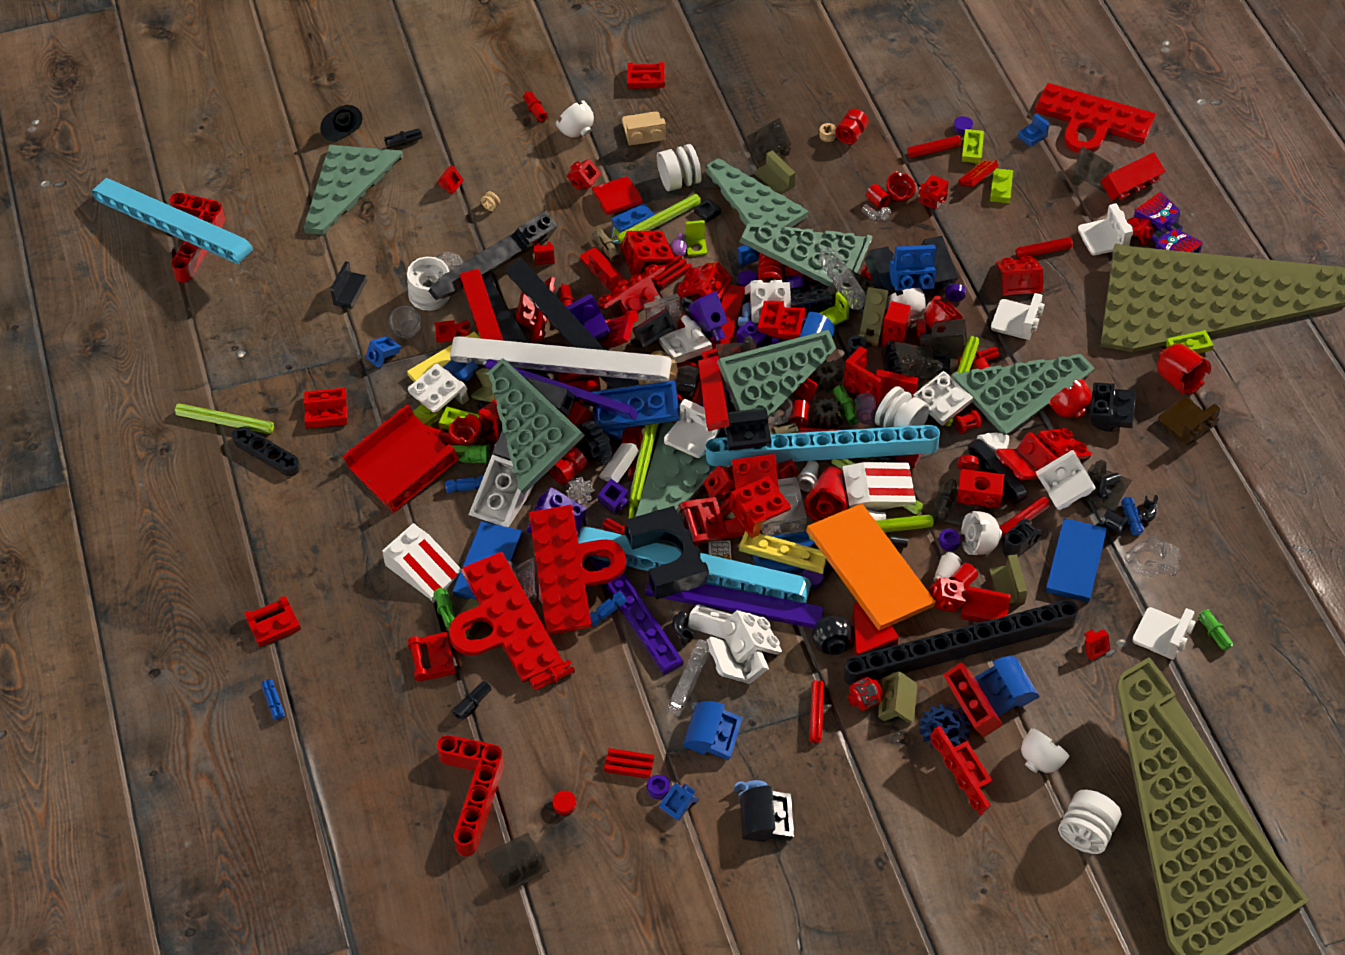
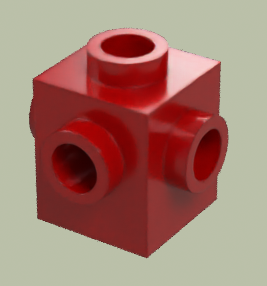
(583, 174)
(933, 191)
(720, 483)
(947, 594)

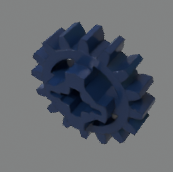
(953, 724)

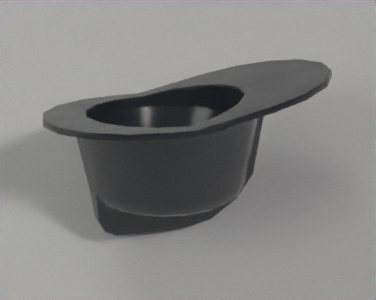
(341, 122)

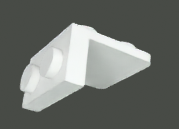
(1103, 234)
(763, 292)
(1018, 318)
(438, 388)
(691, 430)
(1065, 480)
(1164, 632)
(747, 634)
(728, 667)

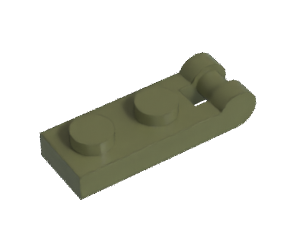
(873, 314)

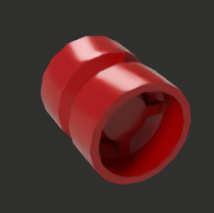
(851, 126)
(568, 466)

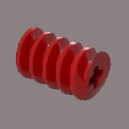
(769, 269)

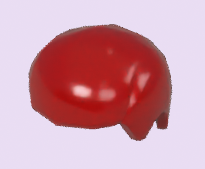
(900, 186)
(465, 430)

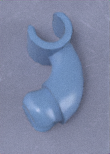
(746, 311)
(751, 784)

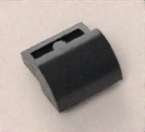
(1112, 407)
(748, 429)
(766, 814)

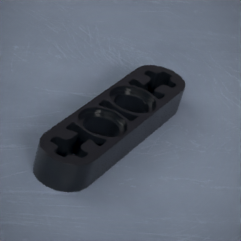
(264, 453)
(990, 463)

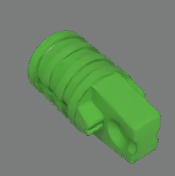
(473, 453)

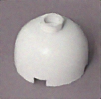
(576, 120)
(913, 297)
(980, 533)
(1042, 753)

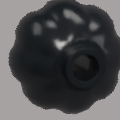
(833, 634)

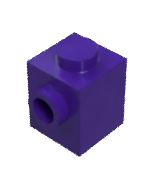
(751, 329)
(613, 496)

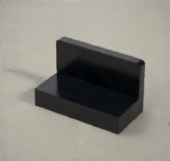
(347, 287)
(652, 329)

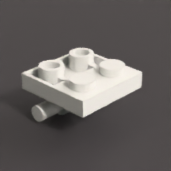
(685, 342)
(944, 397)

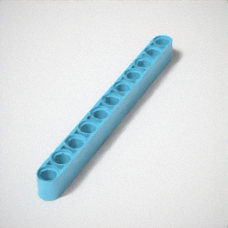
(172, 221)
(833, 445)
(726, 572)

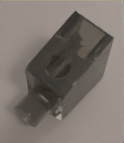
(947, 337)

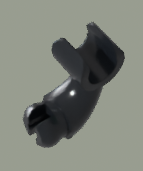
(1151, 513)
(678, 623)

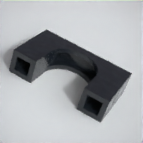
(879, 267)
(556, 395)
(668, 527)

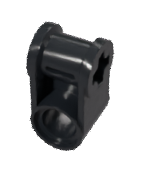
(1021, 538)

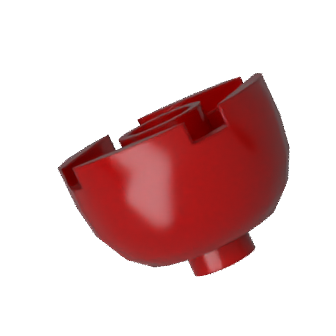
(938, 311)
(1072, 400)

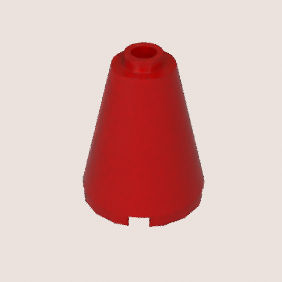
(827, 495)

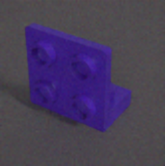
(589, 316)
(553, 499)

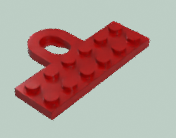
(1094, 113)
(561, 569)
(510, 616)

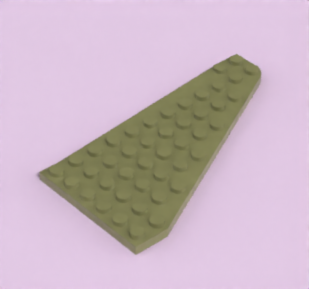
(1181, 293)
(1205, 851)

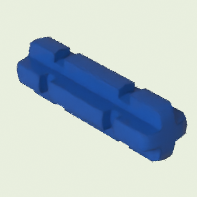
(463, 484)
(1131, 512)
(607, 608)
(273, 699)

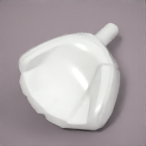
(995, 441)

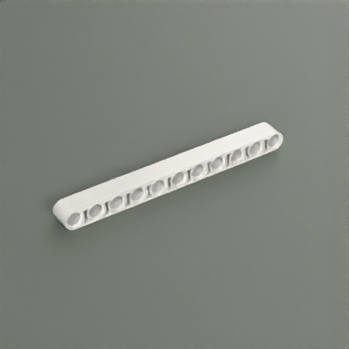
(563, 359)

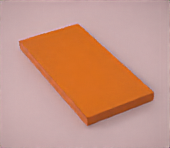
(870, 566)

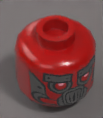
(865, 694)

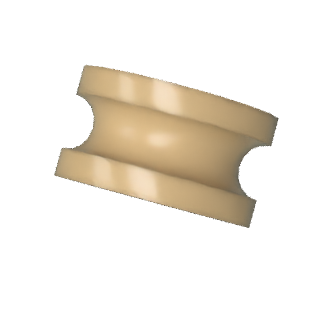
(827, 137)
(490, 201)

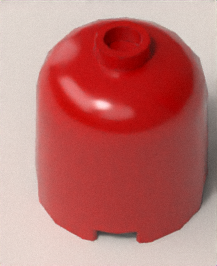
(1183, 368)

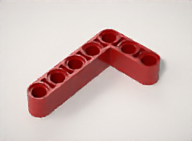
(190, 256)
(478, 789)

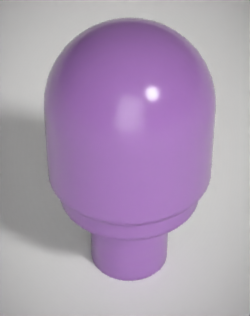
(679, 245)

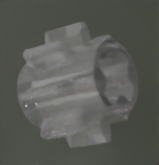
(580, 490)

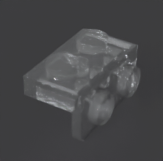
(527, 577)

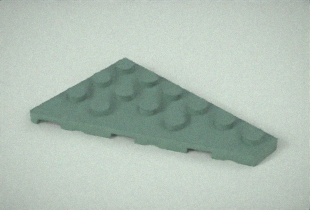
(1020, 391)
(532, 426)
(672, 476)

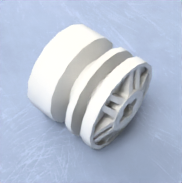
(679, 167)
(420, 277)
(901, 410)
(1089, 821)

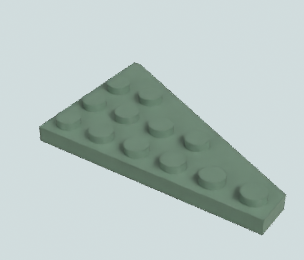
(343, 182)
(754, 200)
(802, 248)
(773, 372)

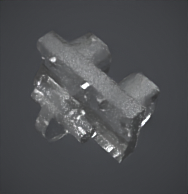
(669, 303)

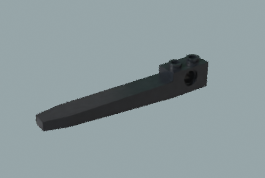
(497, 255)

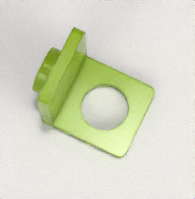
(695, 235)
(837, 313)

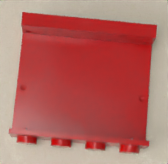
(400, 458)

